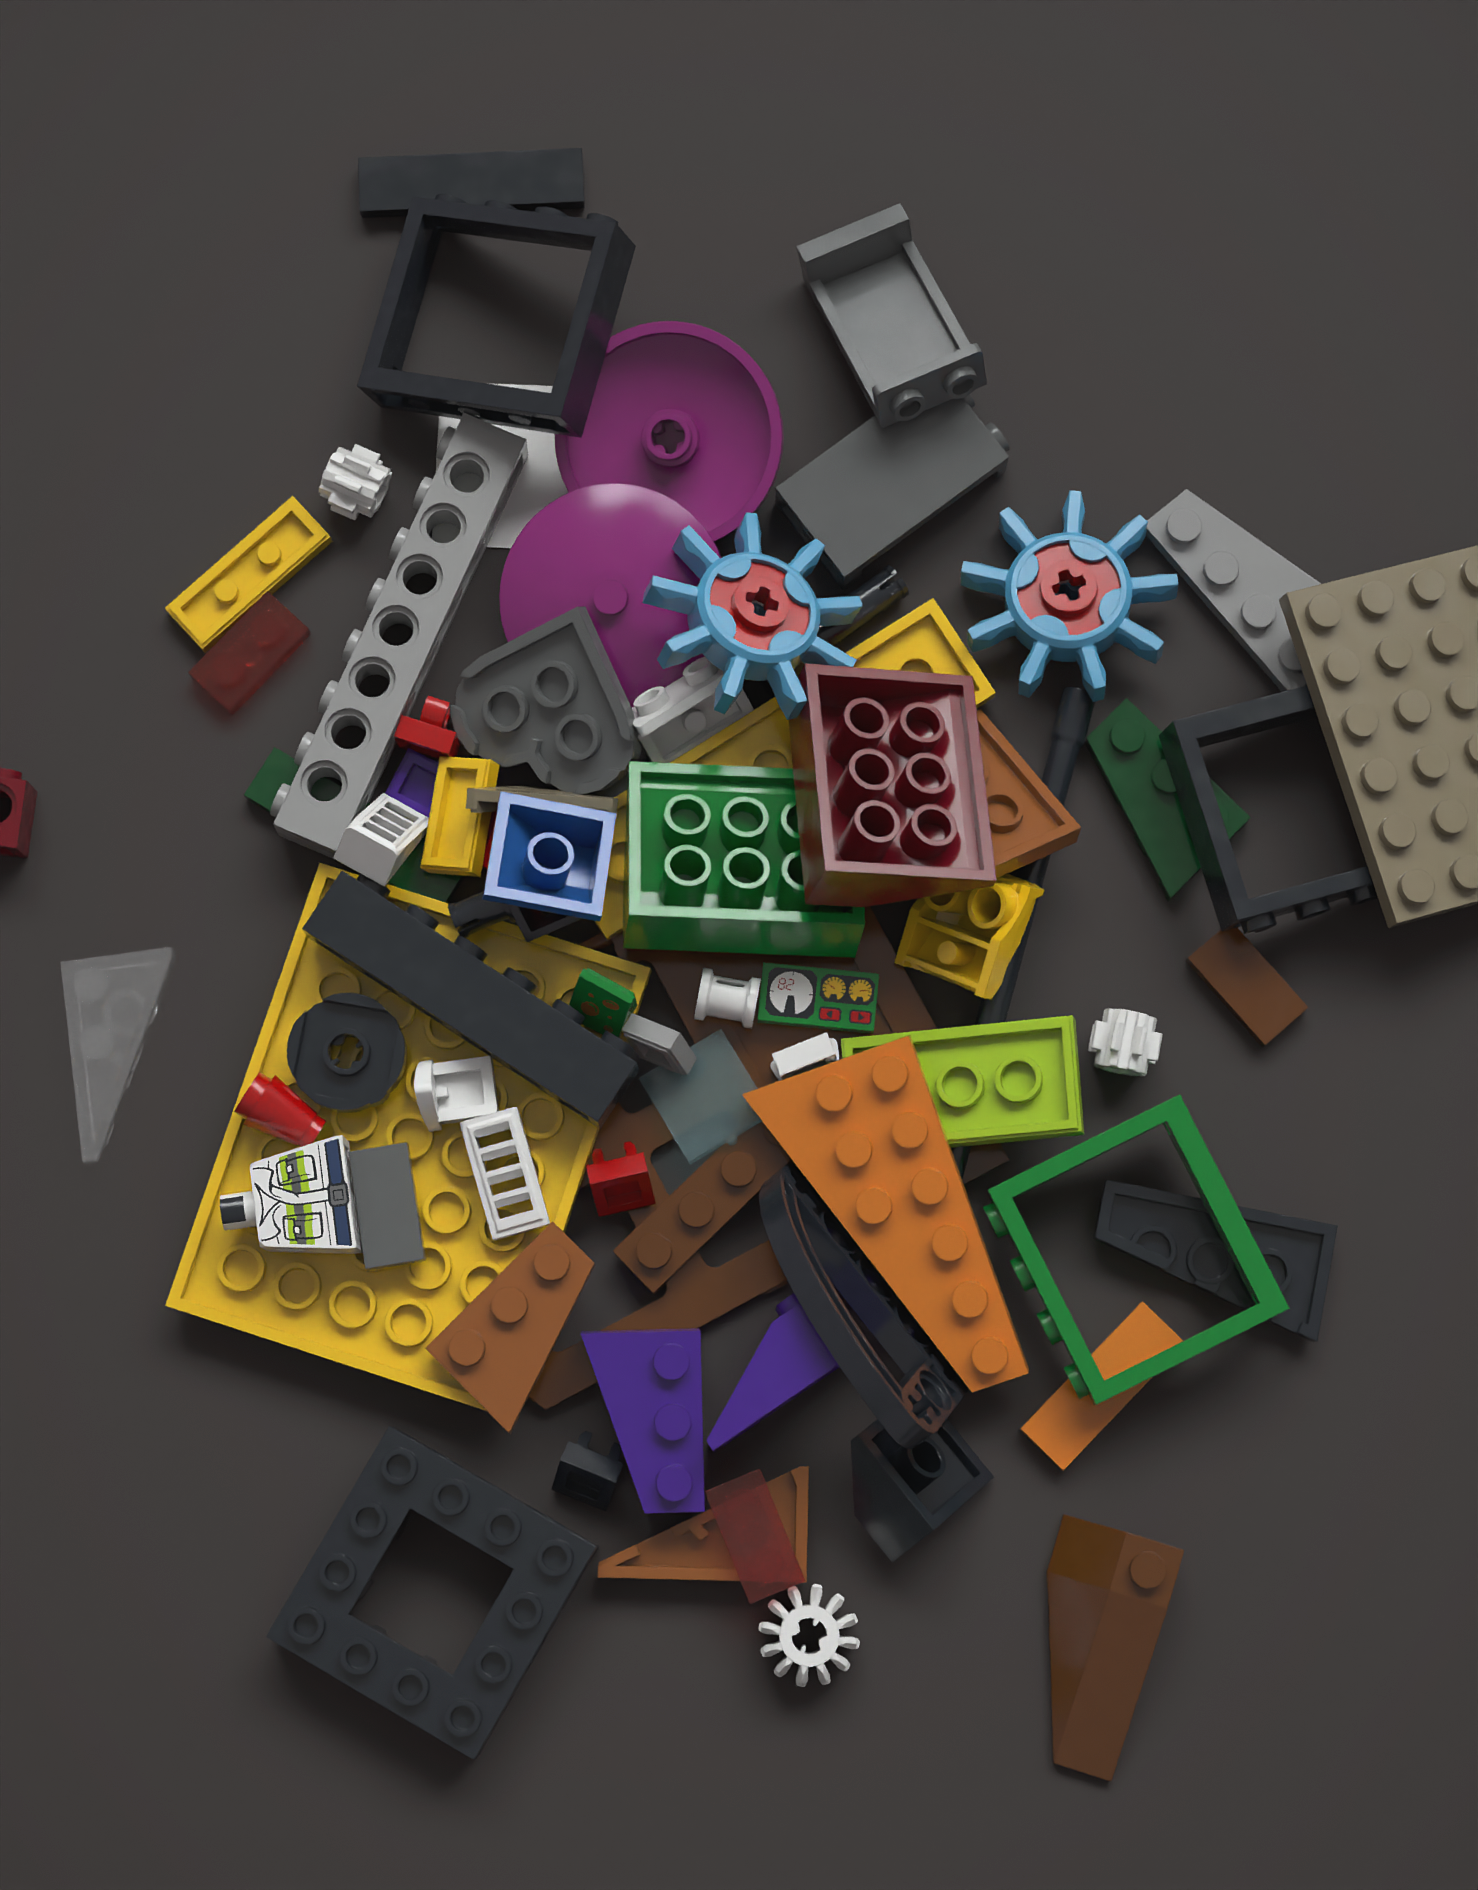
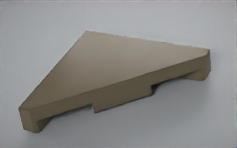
(486, 798)

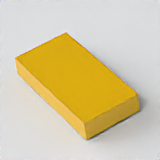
(455, 834)

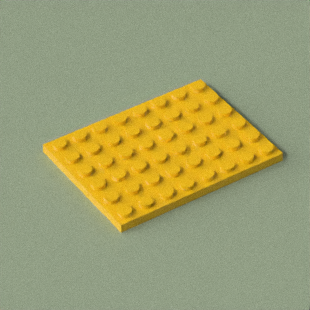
(329, 1299)

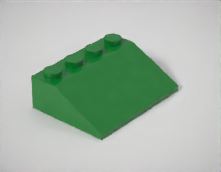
(721, 865)

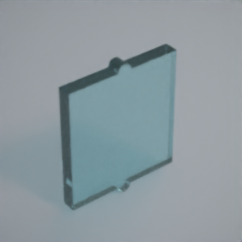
(708, 1102)

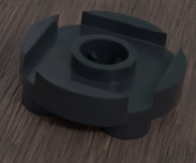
(327, 1025)

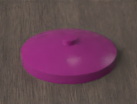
(683, 419)
(601, 554)

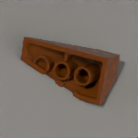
(1104, 1623)

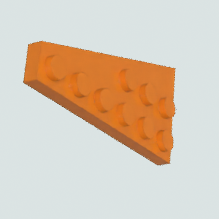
(887, 1172)

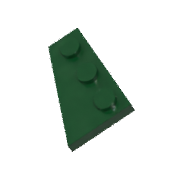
(1139, 779)

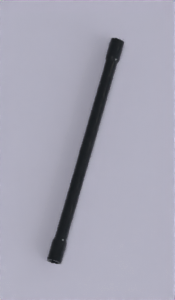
(1066, 741)

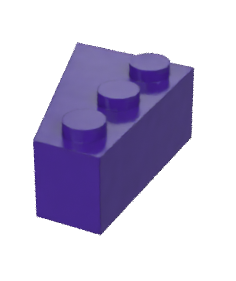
(656, 1409)

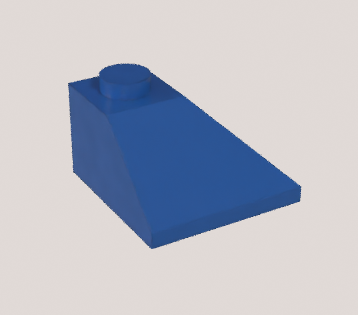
(549, 856)

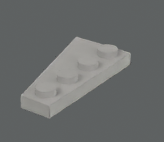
(1235, 579)

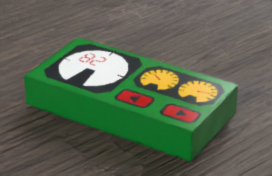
(818, 998)

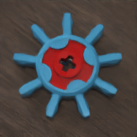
(1042, 613)
(751, 615)

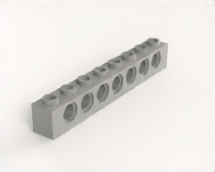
(469, 448)

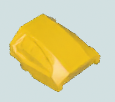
(969, 933)

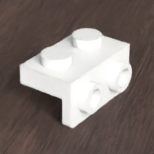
(683, 713)

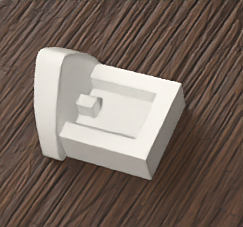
(804, 1056)
(455, 1090)

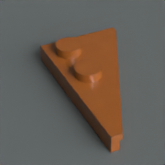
(697, 1546)

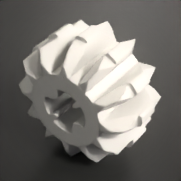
(828, 1643)

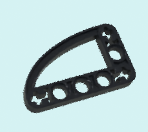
(818, 1251)

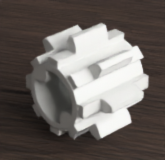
(355, 482)
(1125, 1042)

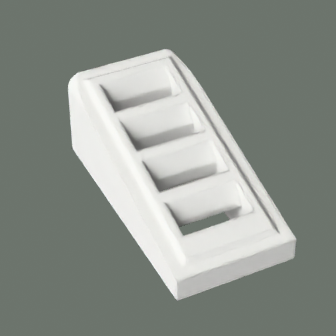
(381, 838)
(491, 1124)

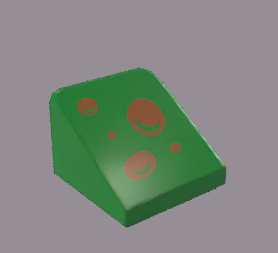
(602, 1002)

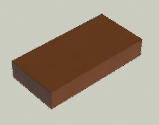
(1247, 984)

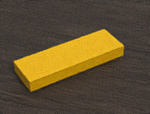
(247, 572)

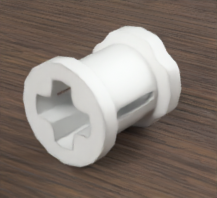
(727, 998)

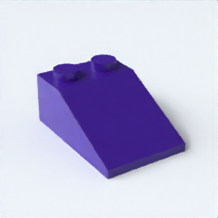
(782, 1368)

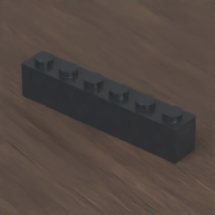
(472, 998)

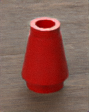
(279, 1111)

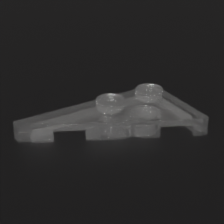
(107, 1015)

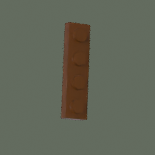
(701, 1207)

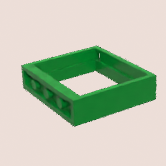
(1221, 1207)

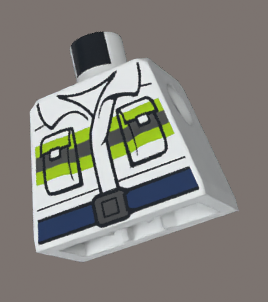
(300, 1201)

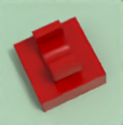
(430, 733)
(620, 1182)

